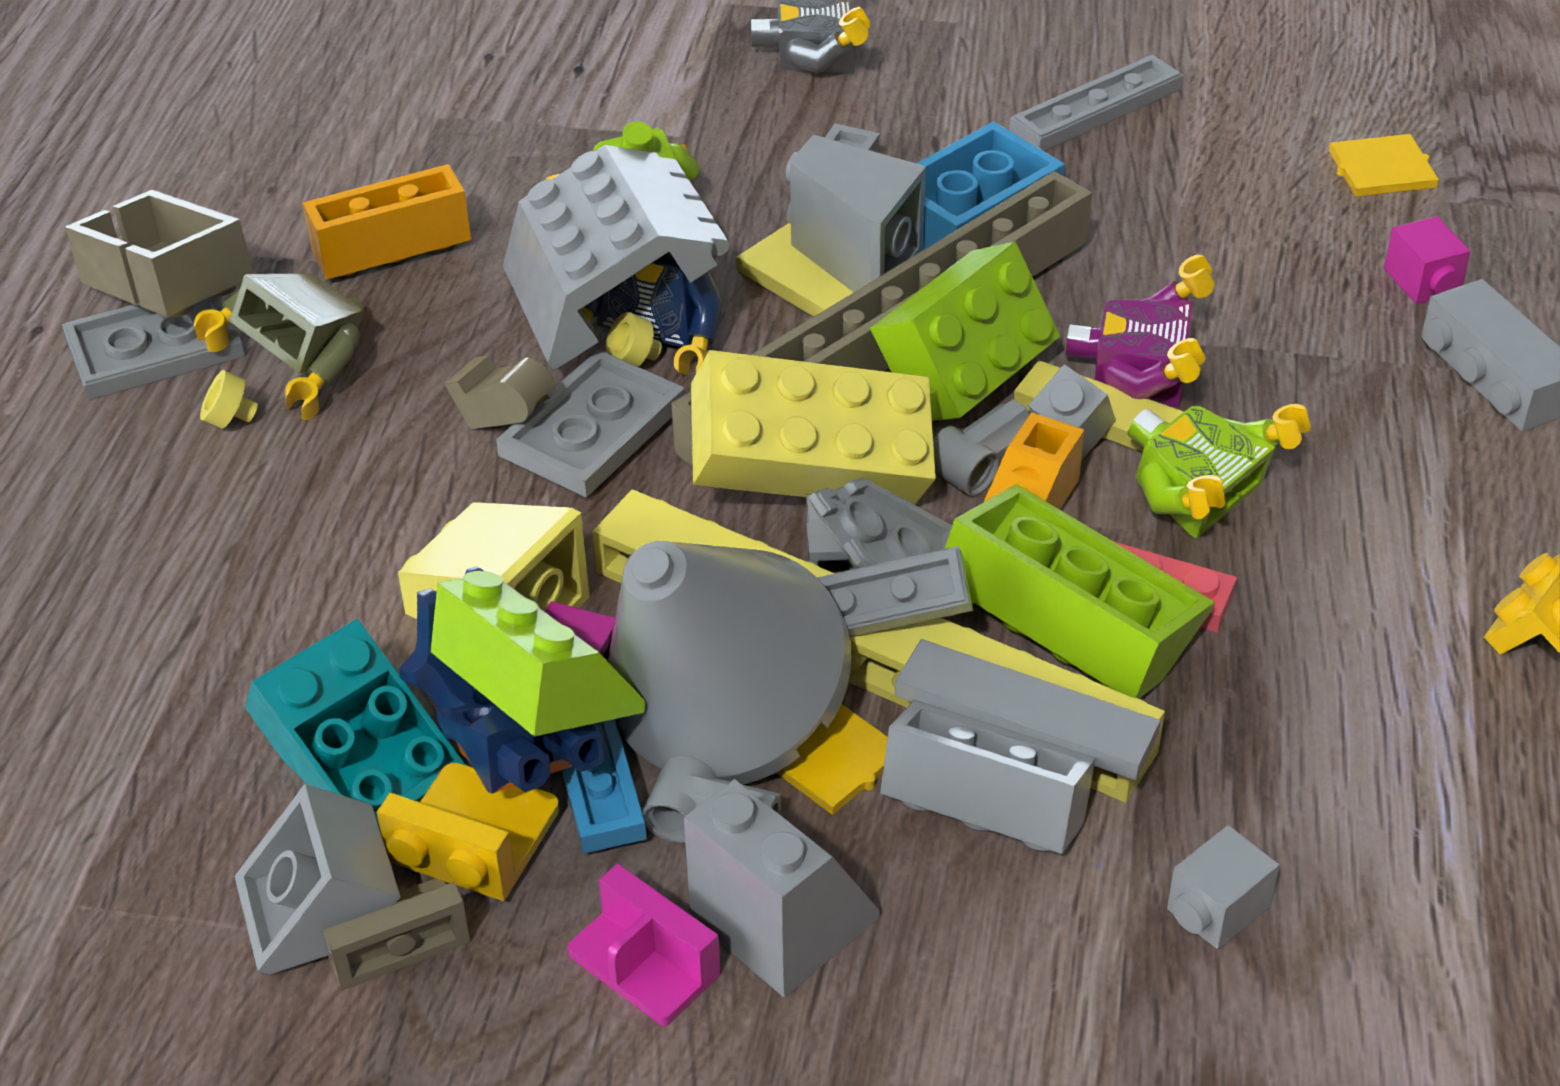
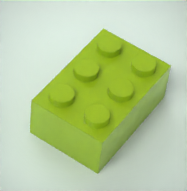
(968, 329)

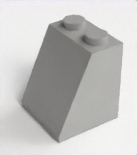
(854, 209)
(769, 889)

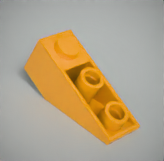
(1042, 460)

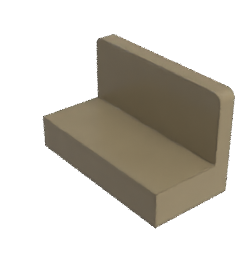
(417, 927)

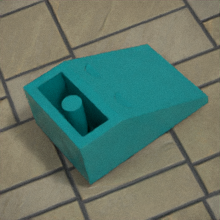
(349, 721)

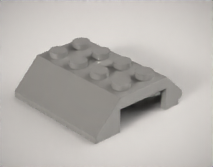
(596, 230)

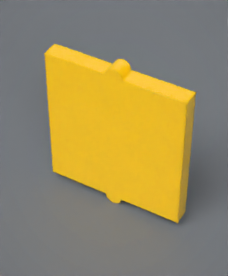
(1383, 165)
(838, 761)

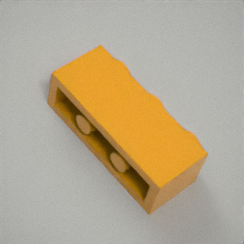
(387, 221)

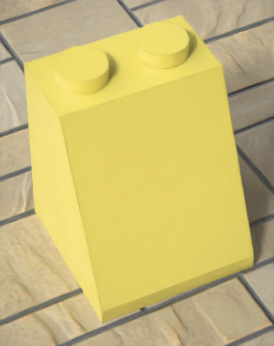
(529, 546)

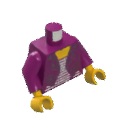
(1146, 340)

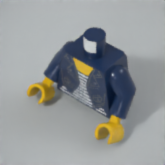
(679, 310)

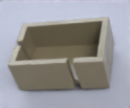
(168, 253)

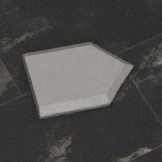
(877, 524)

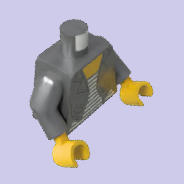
(814, 34)

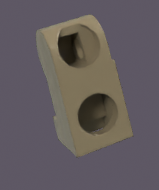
(501, 394)

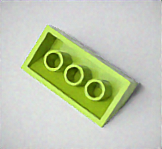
(1076, 591)

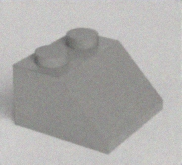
(311, 873)

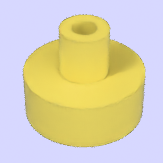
(632, 339)
(226, 400)

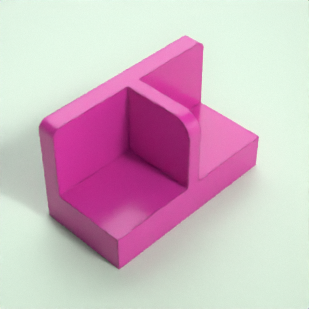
(647, 948)

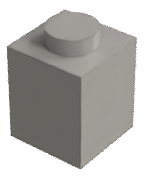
(1077, 403)
(1222, 887)

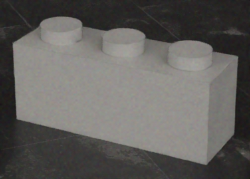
(1496, 352)
(987, 776)

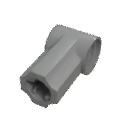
(974, 454)
(682, 788)

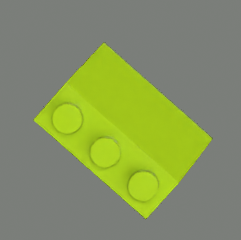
(525, 658)

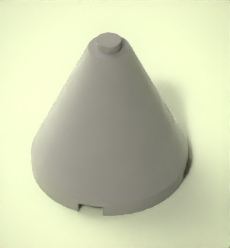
(728, 654)

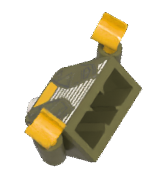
(295, 320)

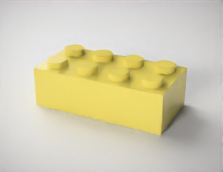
(808, 427)

